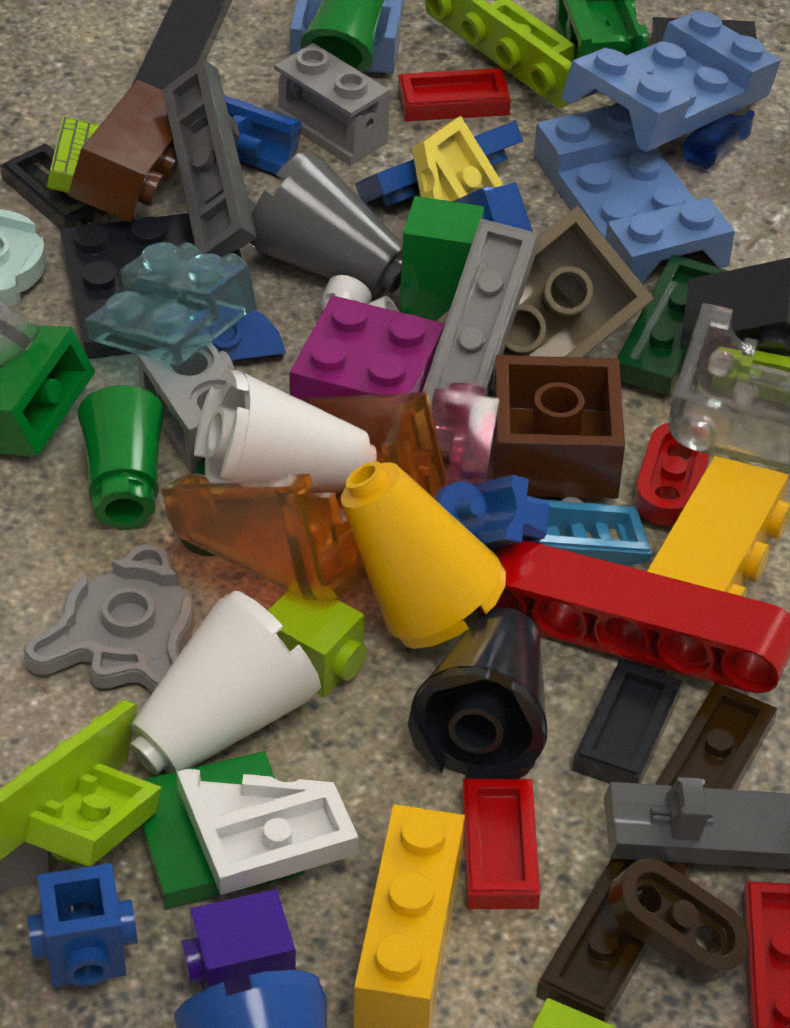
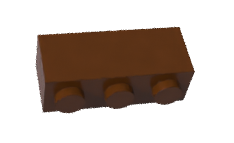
(127, 155)

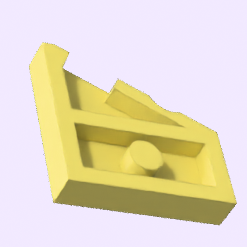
(452, 163)

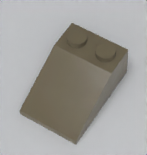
(573, 293)

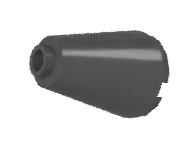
(325, 227)

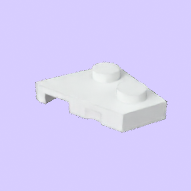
(266, 827)

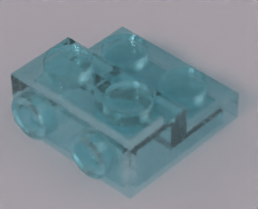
(174, 302)

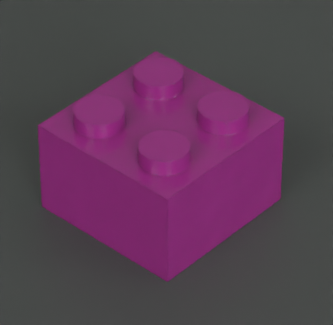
(364, 352)

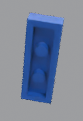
(397, 182)

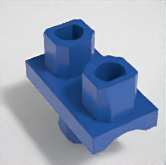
(265, 137)
(497, 510)

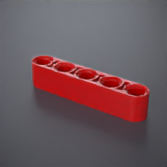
(647, 616)

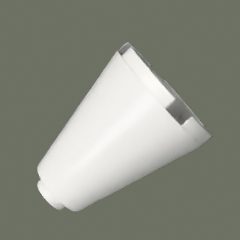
(264, 434)
(222, 687)

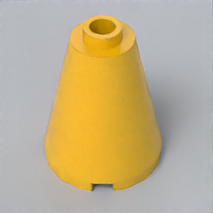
(418, 557)

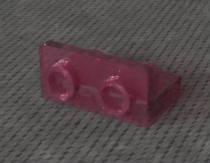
(472, 419)

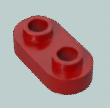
(667, 477)

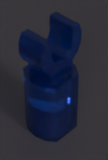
(714, 139)

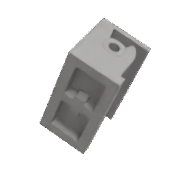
(334, 103)

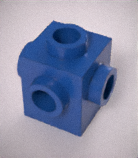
(82, 926)

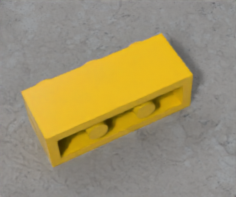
(726, 527)
(409, 920)

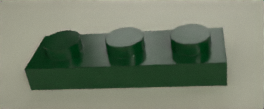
(654, 348)

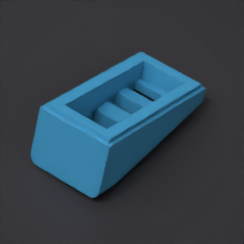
(576, 519)

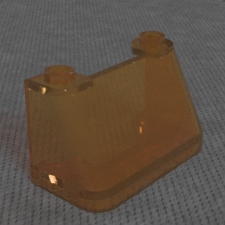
(297, 535)

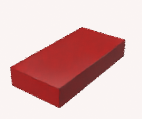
(453, 94)
(500, 844)

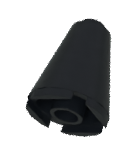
(485, 701)

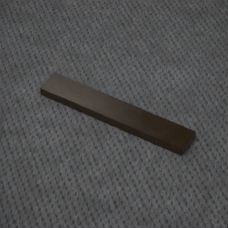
(597, 951)

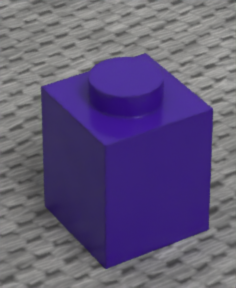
(237, 941)

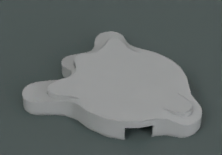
(120, 623)

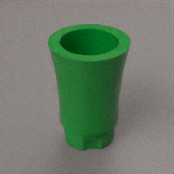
(346, 30)
(122, 453)

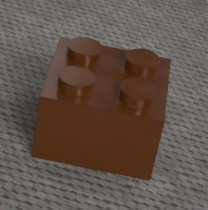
(559, 425)

